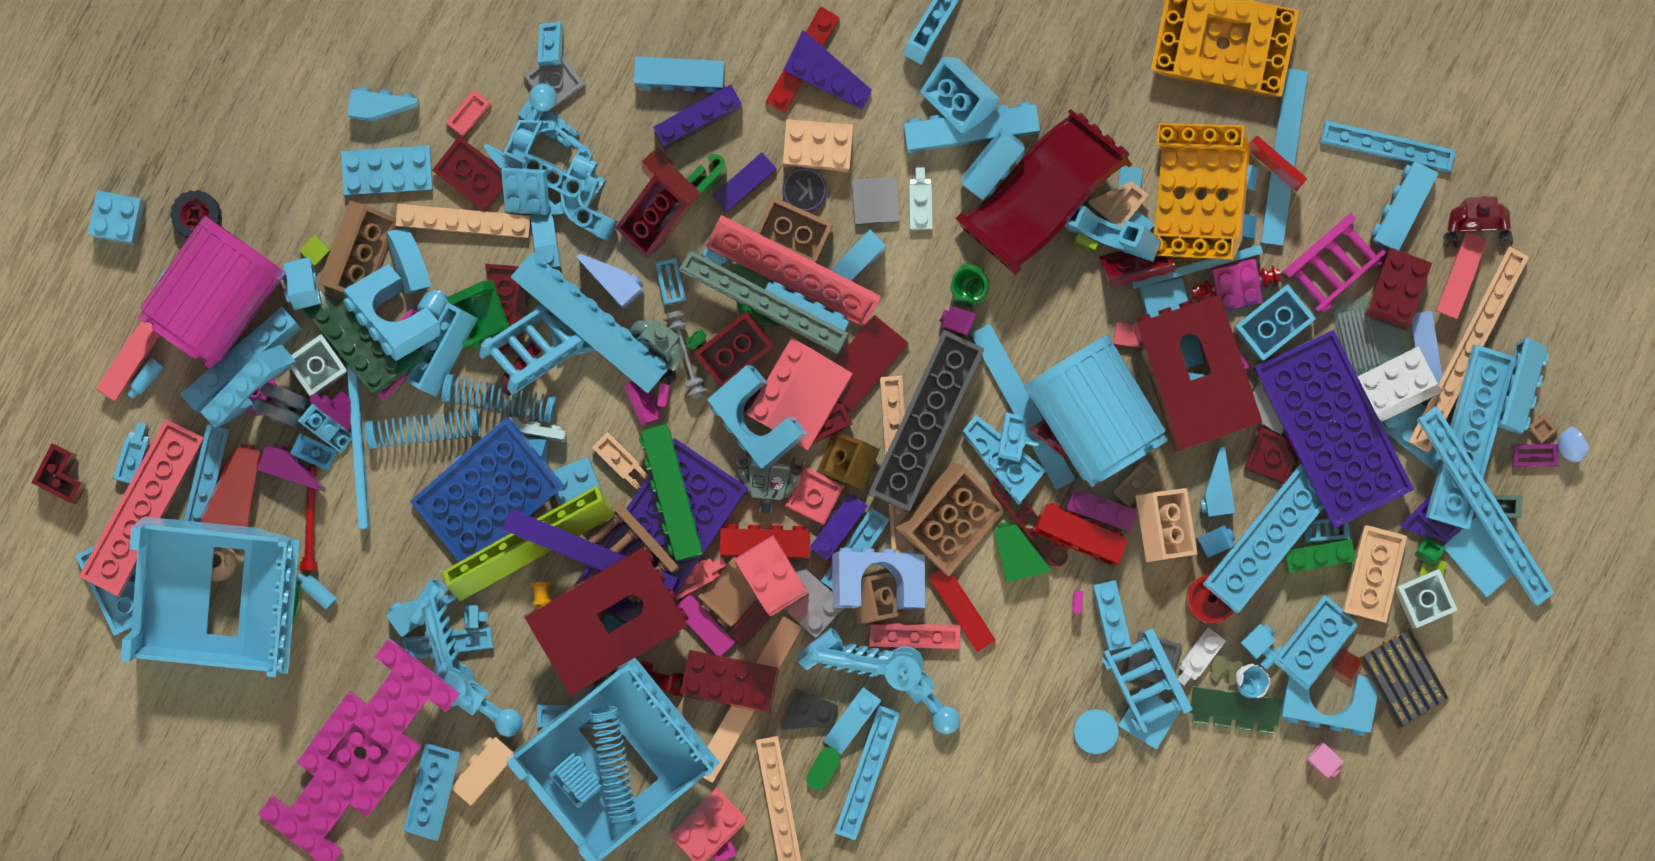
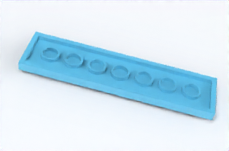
(1475, 427)
(1265, 541)

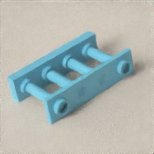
(535, 367)
(1159, 662)

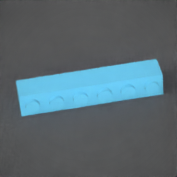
(941, 133)
(271, 333)

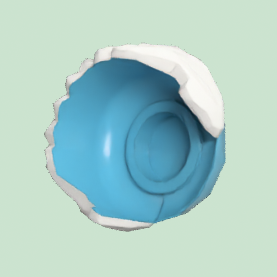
(1252, 681)

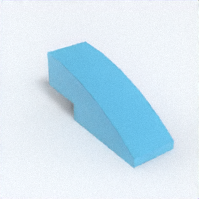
(408, 261)

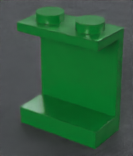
(483, 303)

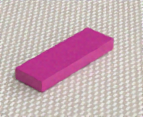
(706, 626)

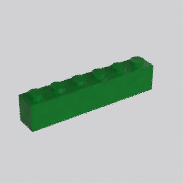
(672, 493)

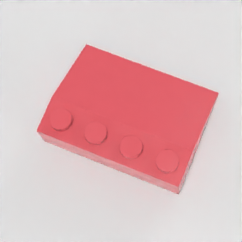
(800, 387)

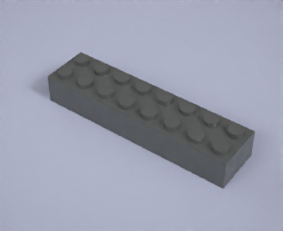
(926, 421)

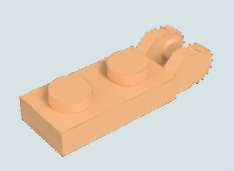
(619, 459)

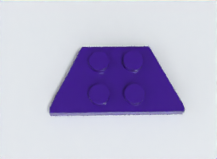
(1420, 524)

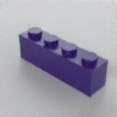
(698, 117)

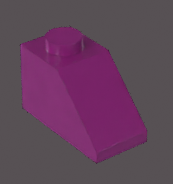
(957, 321)

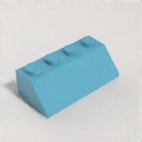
(1523, 382)

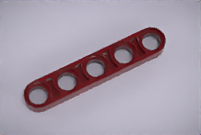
(1019, 515)

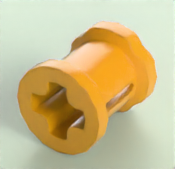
(541, 592)

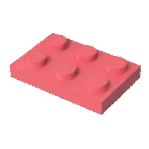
(709, 827)

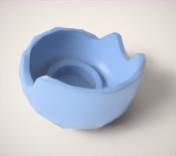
(1572, 445)

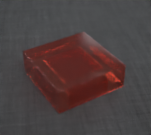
(656, 160)
(1346, 664)

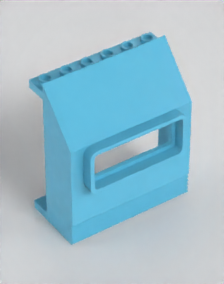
(176, 590)
(652, 729)

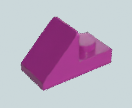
(338, 409)

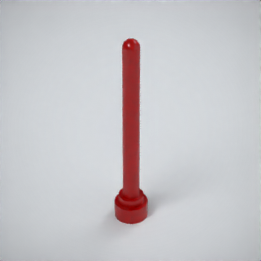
(308, 561)

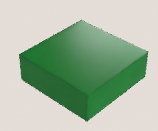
(1430, 552)

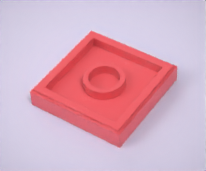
(815, 496)

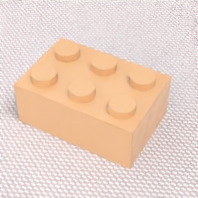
(818, 145)
(1166, 525)

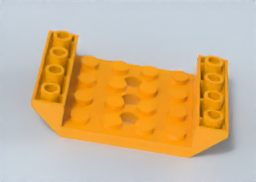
(1193, 160)

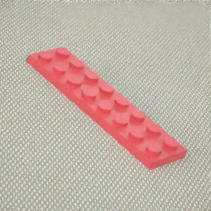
(792, 270)
(146, 496)

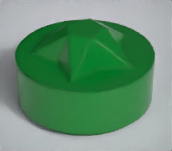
(696, 340)

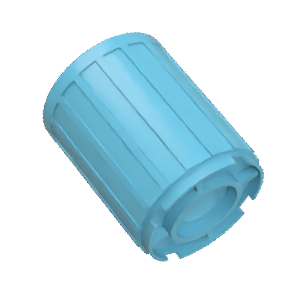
(1097, 411)

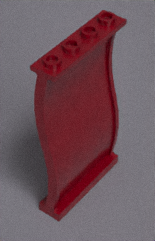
(1044, 191)

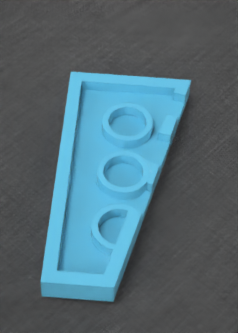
(1015, 476)

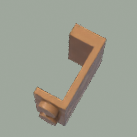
(728, 595)

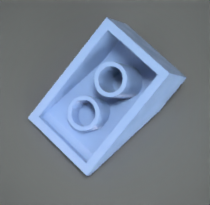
(616, 282)

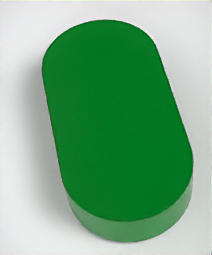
(823, 768)

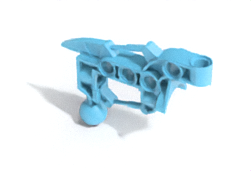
(582, 169)

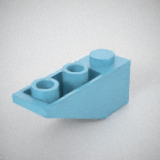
(374, 106)

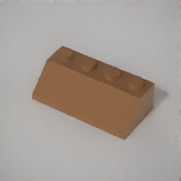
(357, 246)

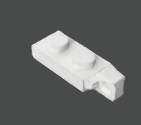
(1200, 655)

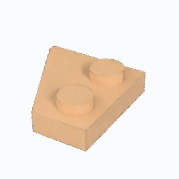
(1120, 203)

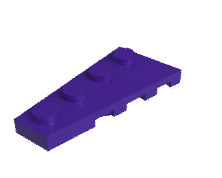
(822, 70)

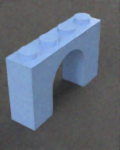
(906, 568)

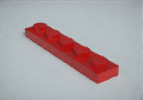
(787, 84)

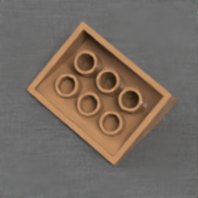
(951, 518)

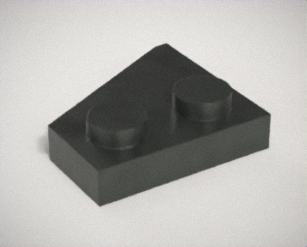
(808, 712)

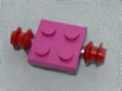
(1238, 283)

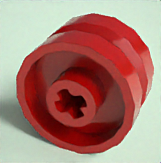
(1199, 605)

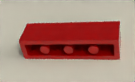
(1080, 535)
(737, 541)

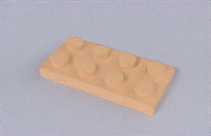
(1374, 573)

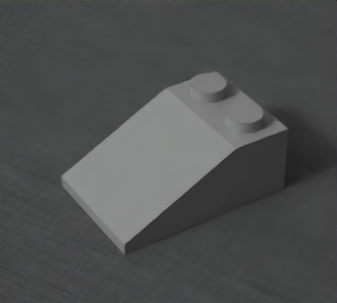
(816, 608)

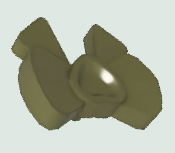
(1220, 665)

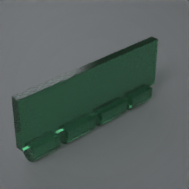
(1230, 706)

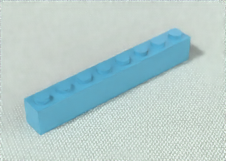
(590, 322)

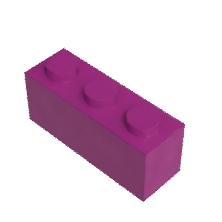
(1101, 510)

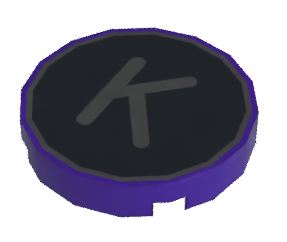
(804, 189)

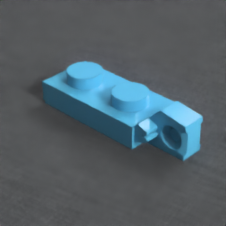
(132, 454)

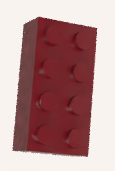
(658, 210)
(729, 681)

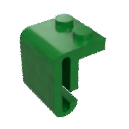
(712, 179)

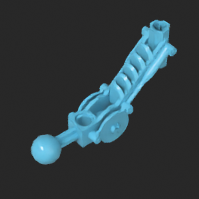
(429, 611)
(901, 668)

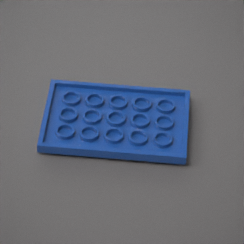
(476, 492)

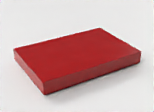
(1277, 163)

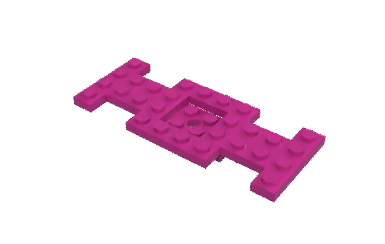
(345, 776)

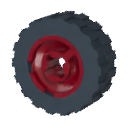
(189, 203)

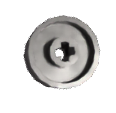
(279, 407)

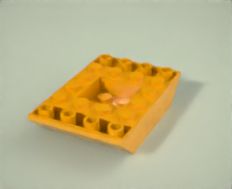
(1257, 52)

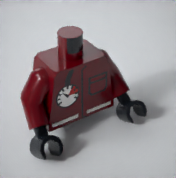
(1479, 215)

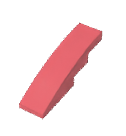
(1461, 275)
(128, 361)

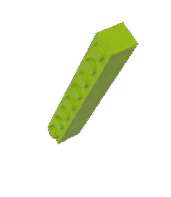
(515, 552)

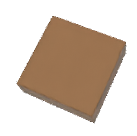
(1542, 428)

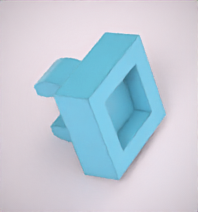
(472, 616)

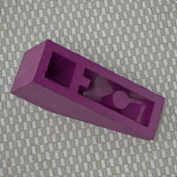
(282, 464)

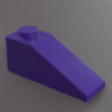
(838, 526)

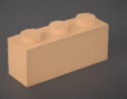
(482, 770)

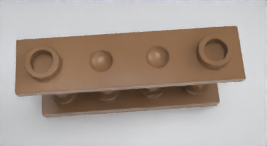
(634, 532)

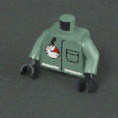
(661, 343)
(770, 483)

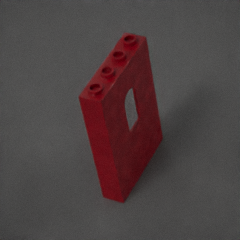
(1203, 406)
(578, 640)

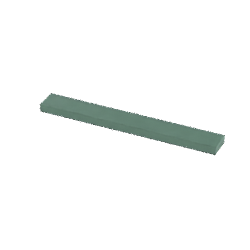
(763, 302)

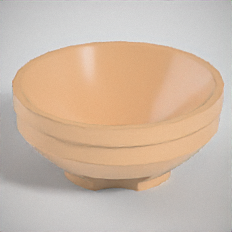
(227, 566)

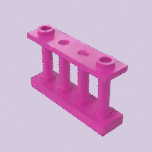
(1329, 242)

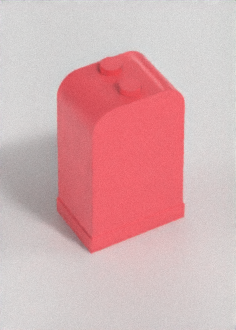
(771, 576)

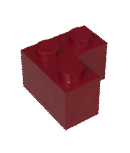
(53, 474)

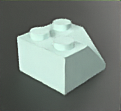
(317, 366)
(1425, 598)

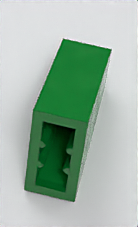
(1017, 554)

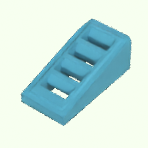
(1308, 532)

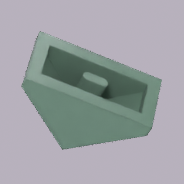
(1510, 505)

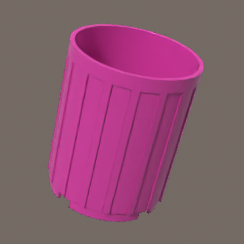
(210, 293)

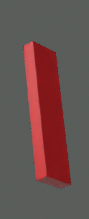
(962, 609)

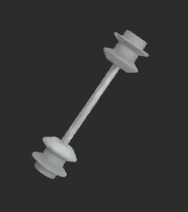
(695, 384)

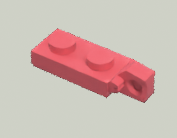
(702, 574)

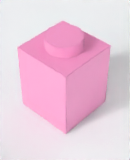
(1325, 760)

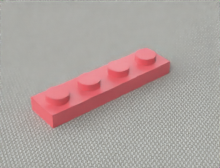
(914, 635)

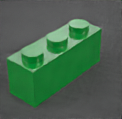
(1319, 556)

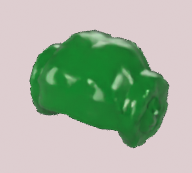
(969, 286)

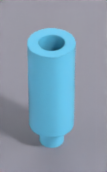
(145, 378)
(316, 590)

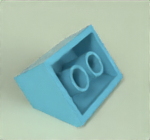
(959, 94)

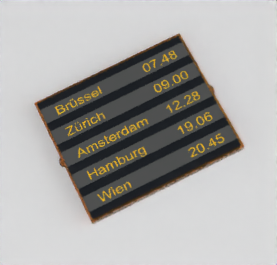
(1403, 678)

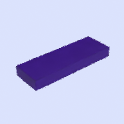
(744, 182)

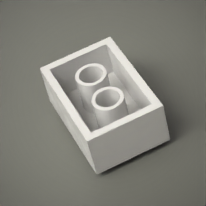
(1399, 384)

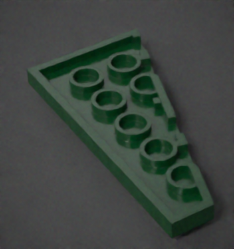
(357, 347)

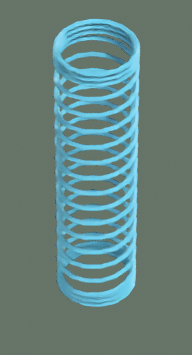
(448, 387)
(371, 433)
(625, 813)

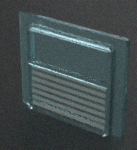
(1366, 339)

